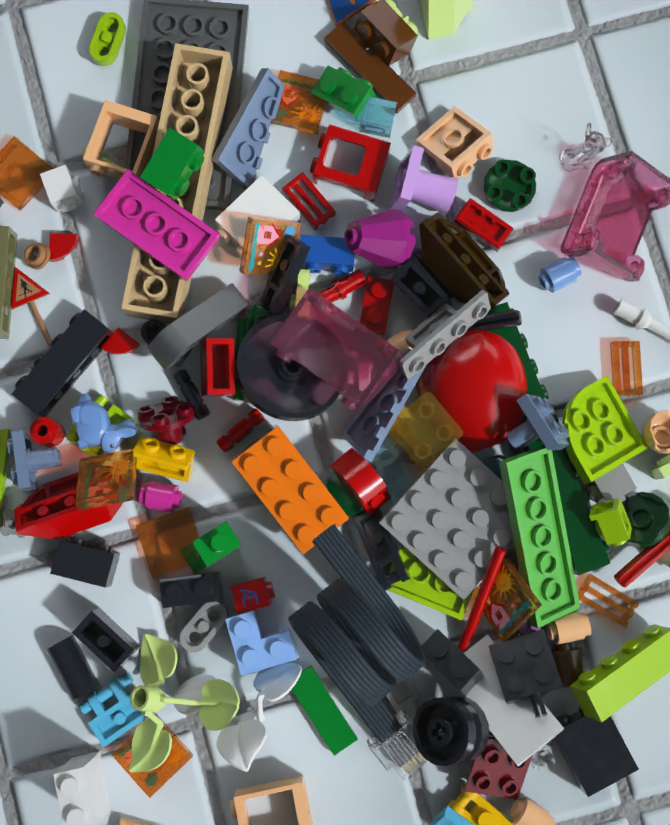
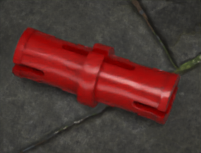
(341, 288)

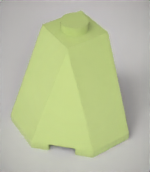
(443, 16)

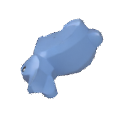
(95, 426)

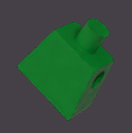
(210, 547)

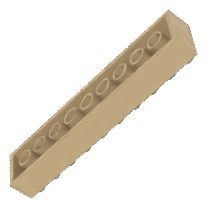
(195, 109)

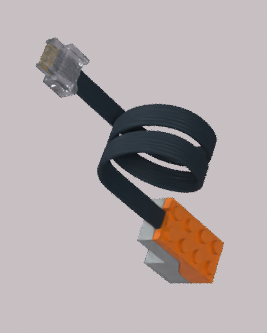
(360, 631)

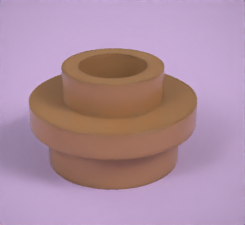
(37, 255)

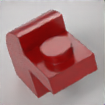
(361, 480)

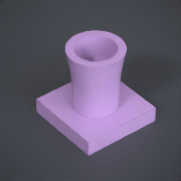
(420, 185)

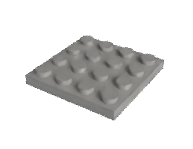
(453, 518)

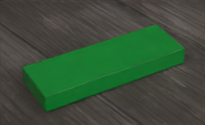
(323, 711)

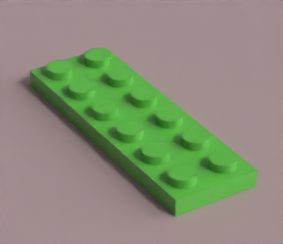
(540, 532)

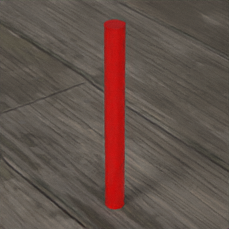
(481, 598)

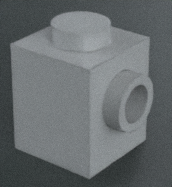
(611, 485)

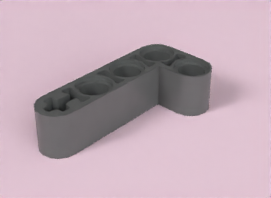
(196, 325)

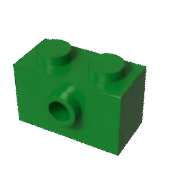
(173, 164)

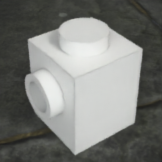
(62, 188)

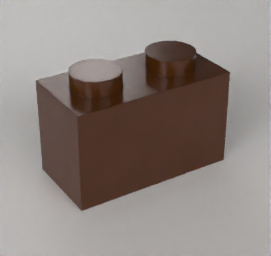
(385, 32)

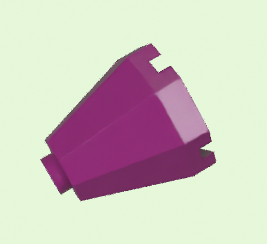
(382, 238)

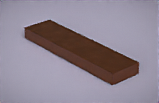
(368, 65)

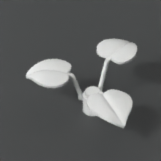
(242, 741)

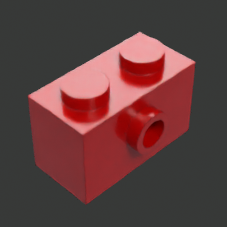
(217, 367)

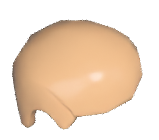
(657, 432)

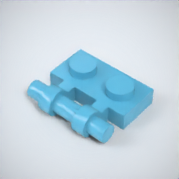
(117, 719)

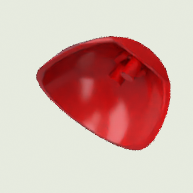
(478, 386)

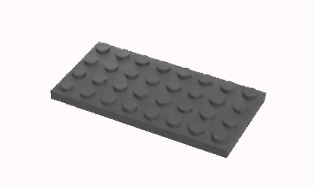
(192, 24)

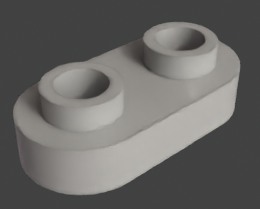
(204, 626)

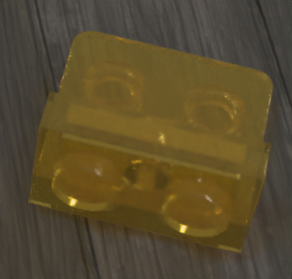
(425, 430)

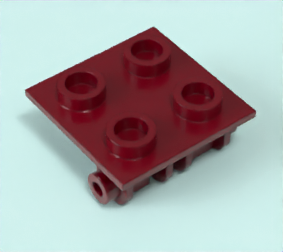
(496, 772)

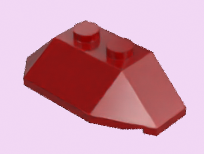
(54, 514)

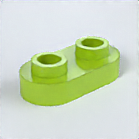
(107, 41)

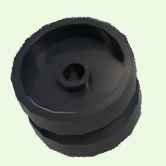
(450, 730)

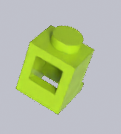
(611, 521)

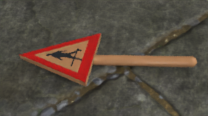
(25, 292)

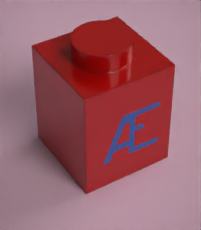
(252, 594)

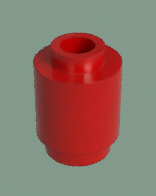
(54, 435)

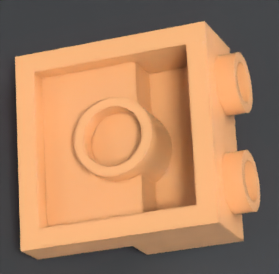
(456, 143)

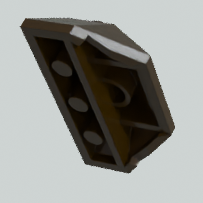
(459, 261)

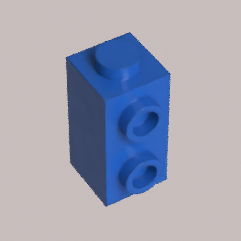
(328, 255)

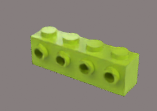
(624, 674)

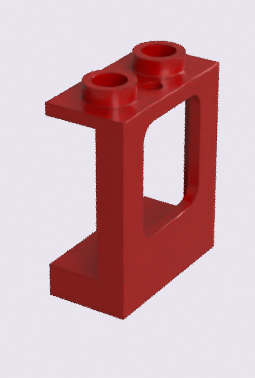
(371, 168)

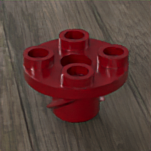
(166, 419)

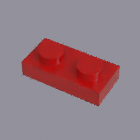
(377, 304)

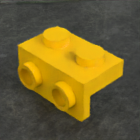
(164, 458)

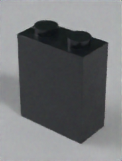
(594, 751)

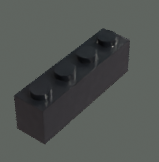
(62, 364)

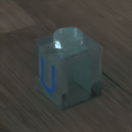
(377, 117)

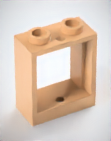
(127, 117)
(296, 784)

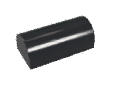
(72, 667)

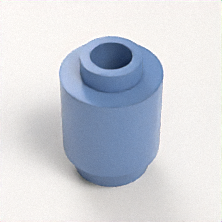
(559, 274)

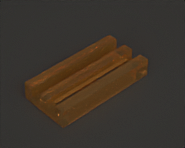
(637, 370)
(627, 612)

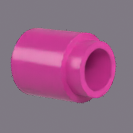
(160, 496)

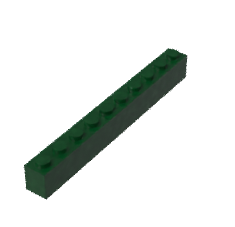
(585, 544)

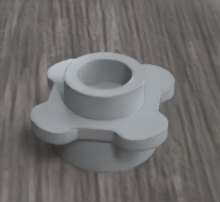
(8, 527)

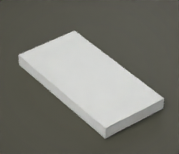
(511, 723)

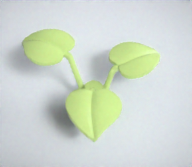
(151, 743)

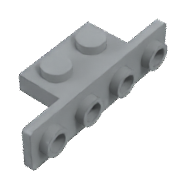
(440, 331)

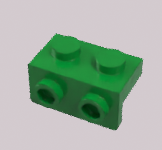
(343, 91)

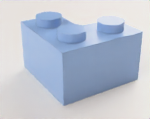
(257, 651)

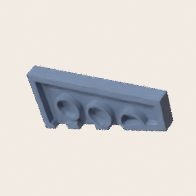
(249, 130)
(374, 422)

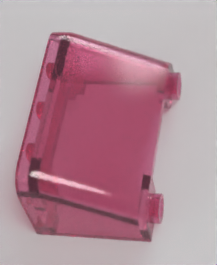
(615, 214)
(337, 349)

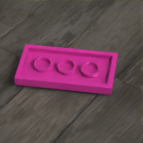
(157, 225)

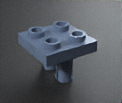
(538, 425)
(29, 461)

